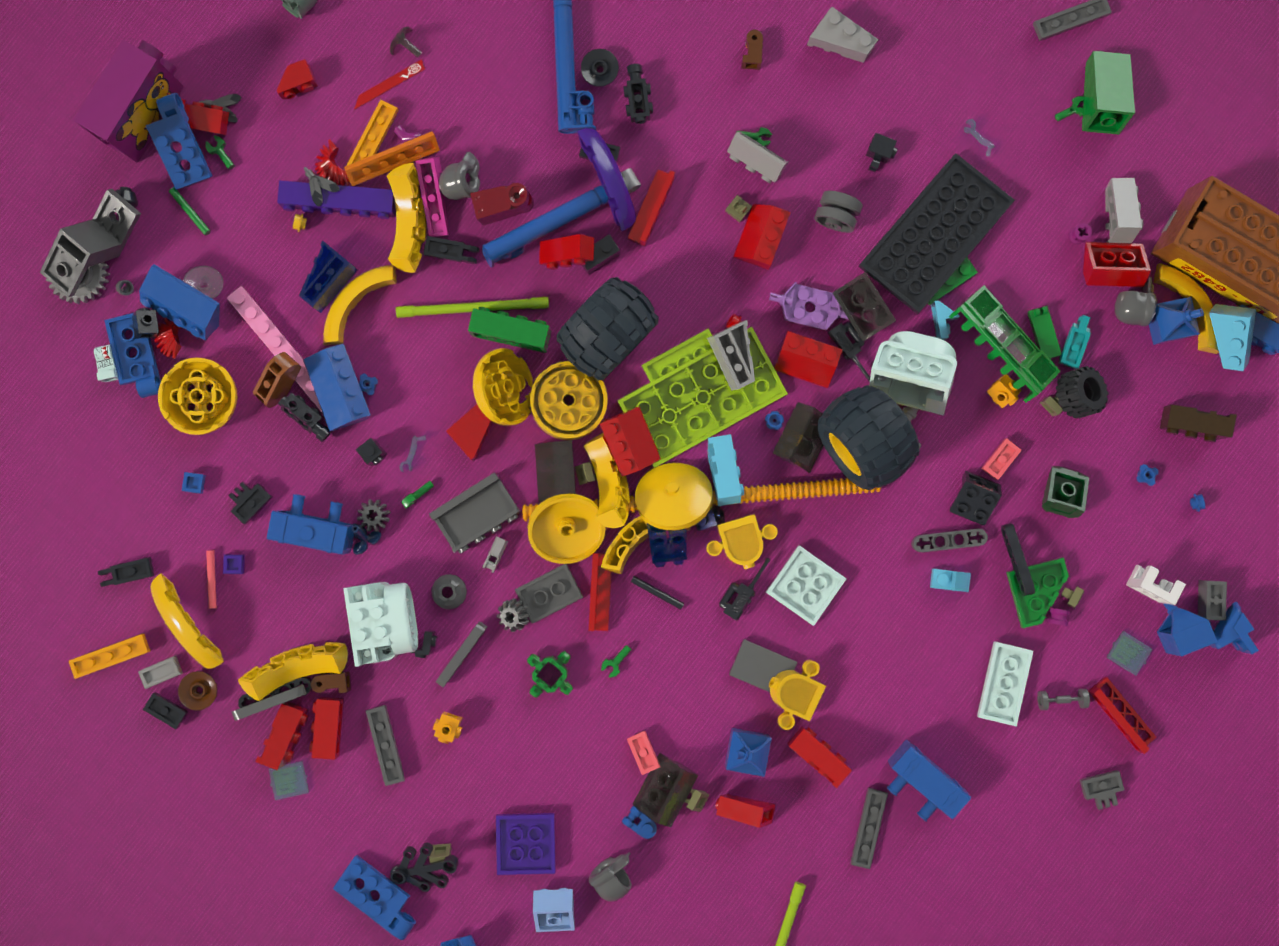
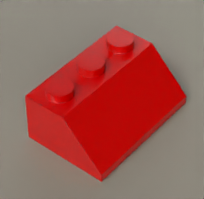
(762, 235)
(1115, 264)
(807, 359)
(630, 441)

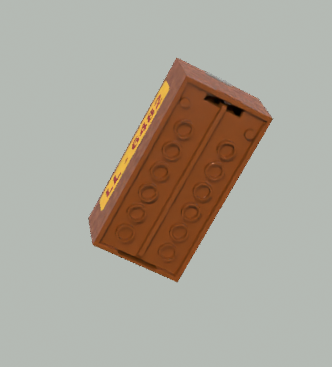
(1225, 245)

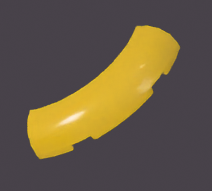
(409, 216)
(1187, 287)
(350, 296)
(612, 486)
(625, 544)
(182, 625)
(294, 665)

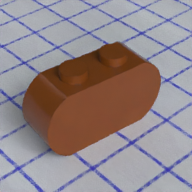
(276, 379)

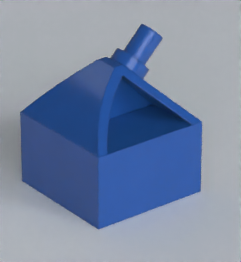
(1174, 321)
(1184, 632)
(748, 752)

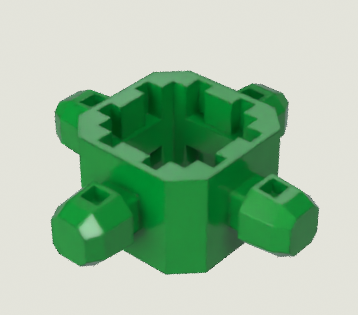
(565, 687)

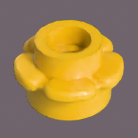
(299, 222)

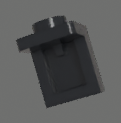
(714, 517)
(429, 642)

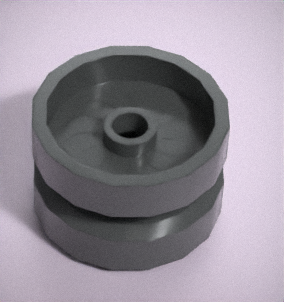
(838, 211)

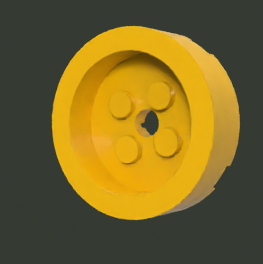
(558, 418)

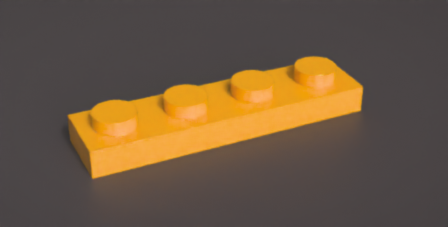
(374, 132)
(109, 656)

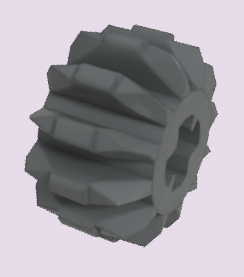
(368, 510)
(506, 613)

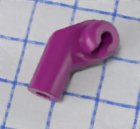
(404, 136)

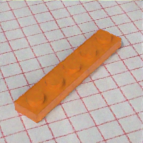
(392, 158)

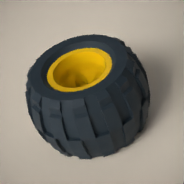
(607, 328)
(868, 437)

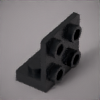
(976, 498)

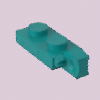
(1076, 343)

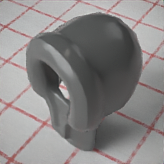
(453, 180)
(1135, 306)
(610, 878)

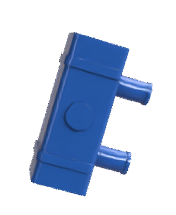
(311, 531)
(929, 779)

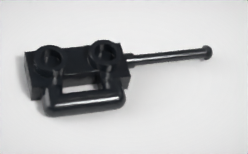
(849, 350)
(743, 598)

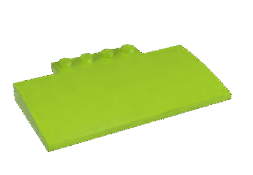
(692, 398)

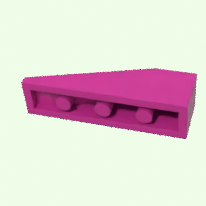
(433, 199)

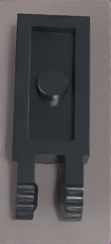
(449, 250)
(128, 572)

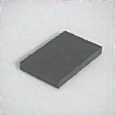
(549, 593)
(758, 665)

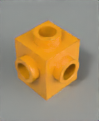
(1003, 391)
(452, 722)

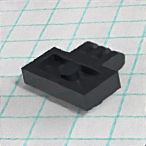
(249, 501)

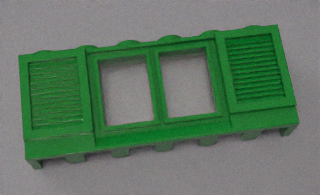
(1008, 341)

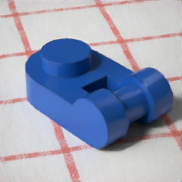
(645, 828)

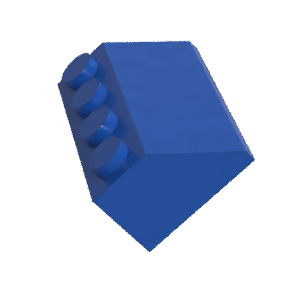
(180, 302)
(336, 387)

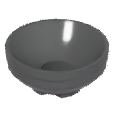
(458, 587)

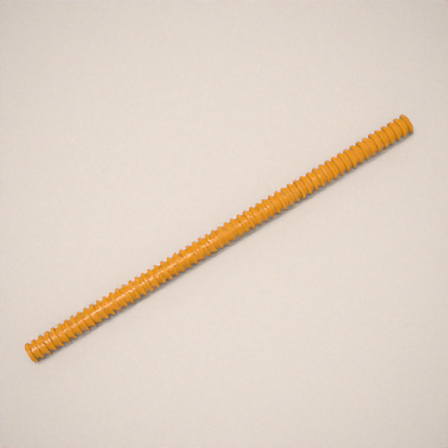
(766, 493)

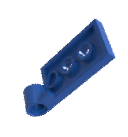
(176, 128)
(139, 369)
(391, 901)

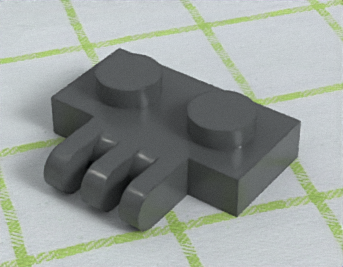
(1102, 788)

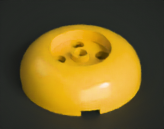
(498, 386)
(175, 396)

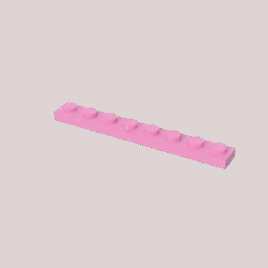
(270, 336)

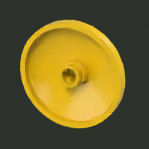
(673, 496)
(565, 529)

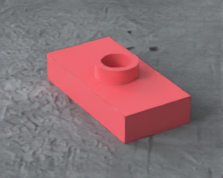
(1001, 459)
(643, 752)

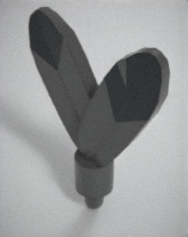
(224, 102)
(317, 183)

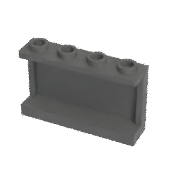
(475, 513)

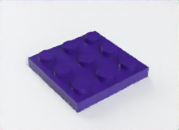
(525, 843)

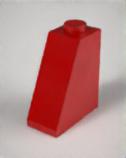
(471, 431)
(745, 810)

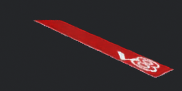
(389, 83)

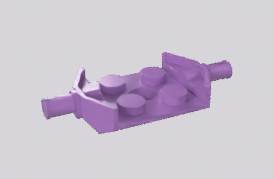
(794, 301)

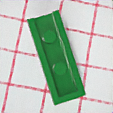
(1044, 331)

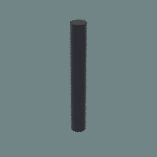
(657, 592)

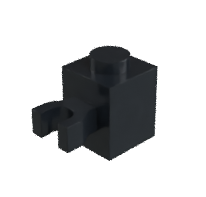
(881, 150)

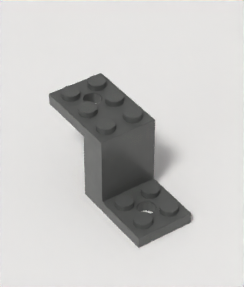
(90, 242)

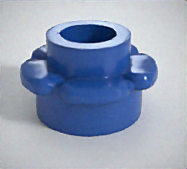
(774, 425)
(1197, 502)

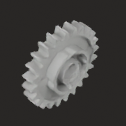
(90, 284)

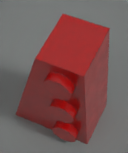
(283, 736)
(820, 756)

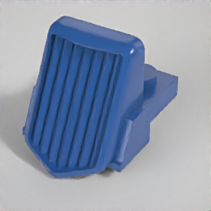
(1235, 631)

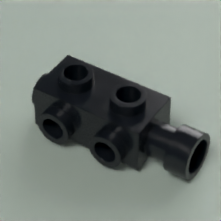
(637, 102)
(304, 414)

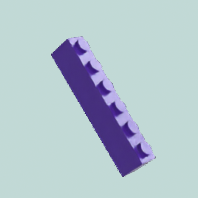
(346, 201)

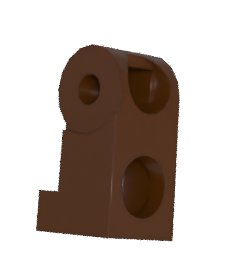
(754, 44)
(332, 680)

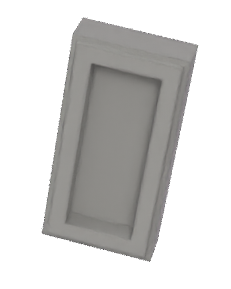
(160, 672)

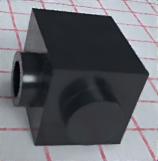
(145, 323)
(371, 452)

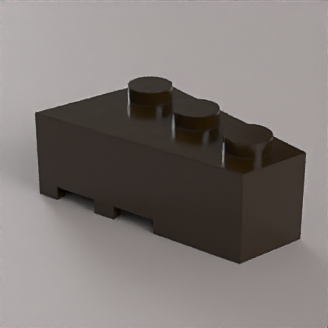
(1197, 423)

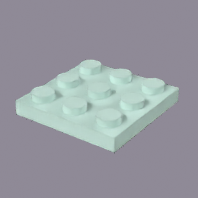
(806, 585)

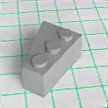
(842, 36)
(1123, 210)
(733, 355)

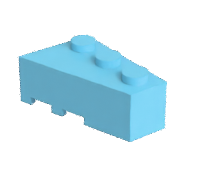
(1233, 334)
(724, 470)

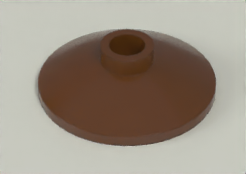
(191, 697)

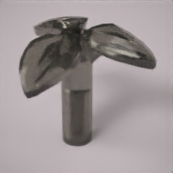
(400, 39)

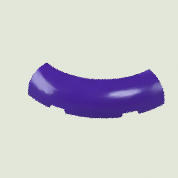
(609, 176)

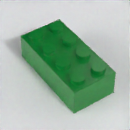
(509, 330)

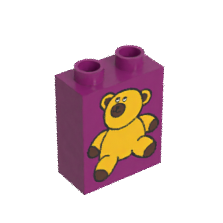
(126, 98)

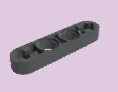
(949, 540)
(461, 654)
(269, 702)

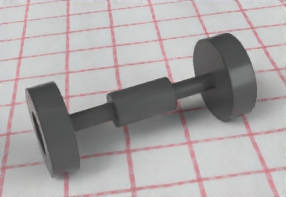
(1082, 698)

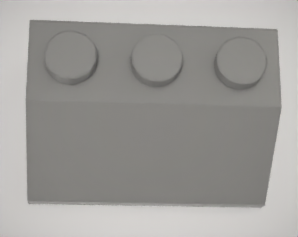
(756, 157)

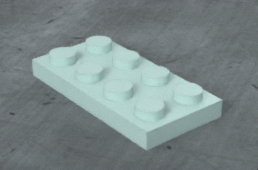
(1005, 683)

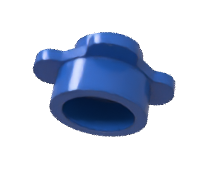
(372, 384)
(1142, 478)

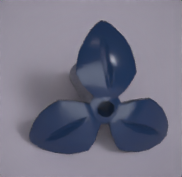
(361, 534)

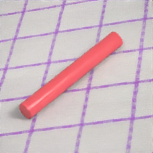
(211, 579)

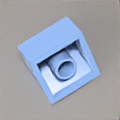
(553, 910)

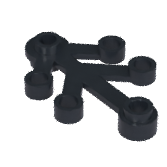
(402, 874)

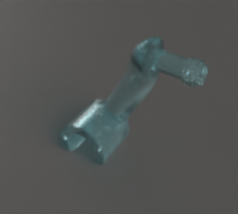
(982, 140)
(412, 452)

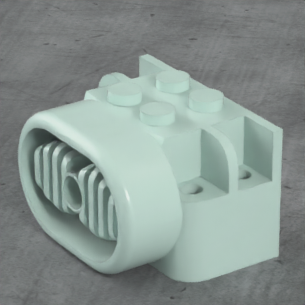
(915, 370)
(381, 621)

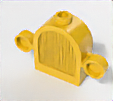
(742, 540)
(796, 693)

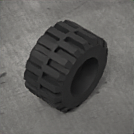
(1082, 392)

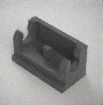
(1212, 599)

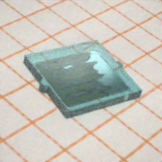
(1129, 653)
(289, 780)

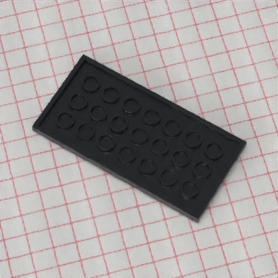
(936, 233)

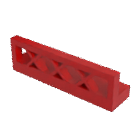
(651, 207)
(599, 595)
(1118, 717)

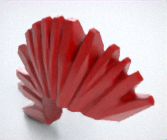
(327, 167)
(168, 338)

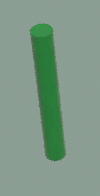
(190, 212)

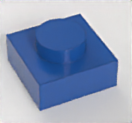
(193, 482)

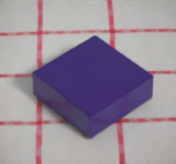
(233, 564)

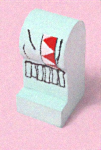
(105, 364)

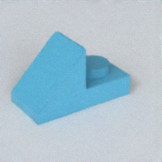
(940, 316)
(950, 580)

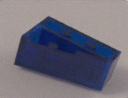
(326, 278)

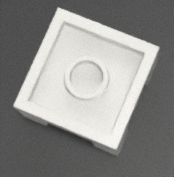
(1143, 579)

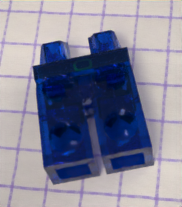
(667, 549)

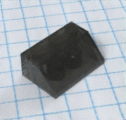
(864, 306)
(800, 439)
(555, 469)
(665, 791)

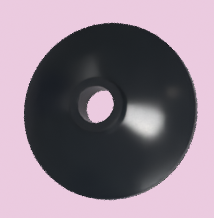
(599, 59)

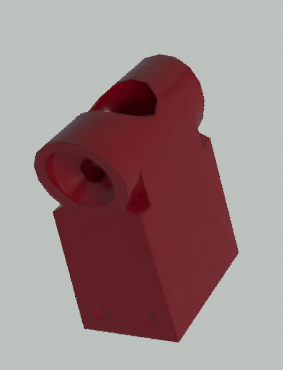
(501, 203)

